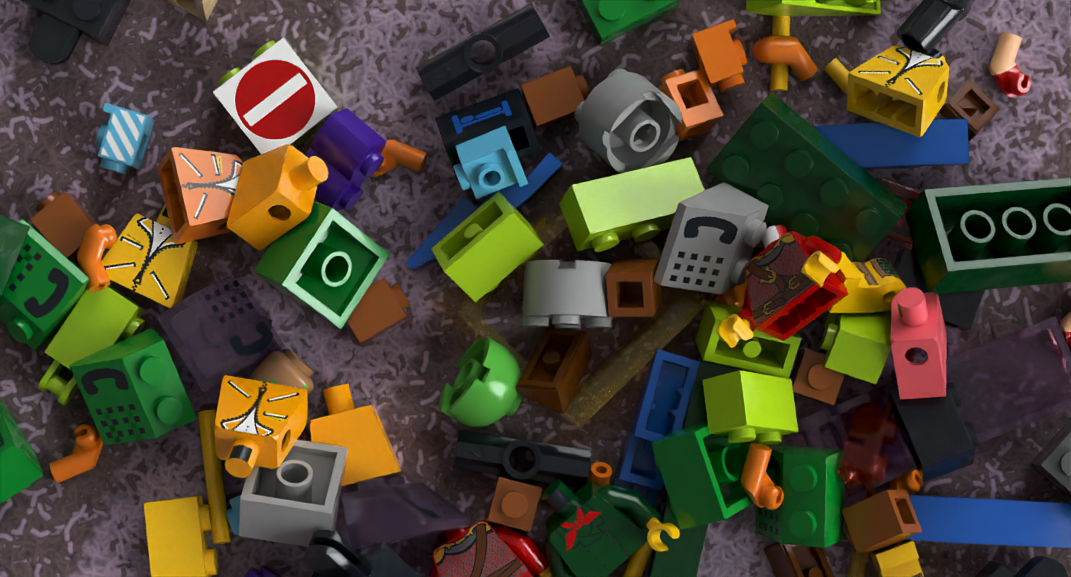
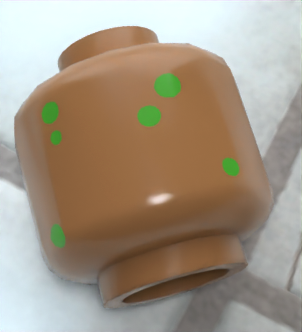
(284, 370)

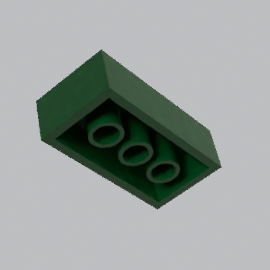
(807, 181)
(993, 235)

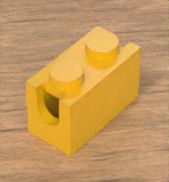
(180, 538)

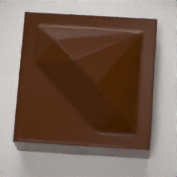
(970, 104)

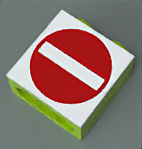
(275, 98)

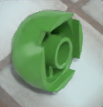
(484, 385)

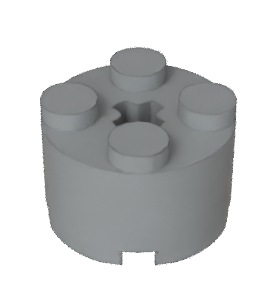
(629, 122)
(565, 294)

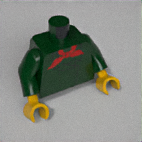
(598, 528)

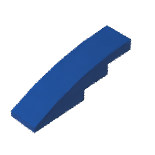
(885, 147)
(516, 195)
(657, 414)
(992, 521)

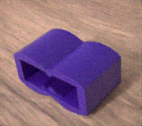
(350, 154)

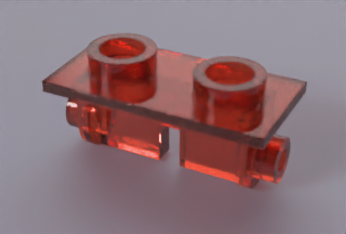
(866, 462)

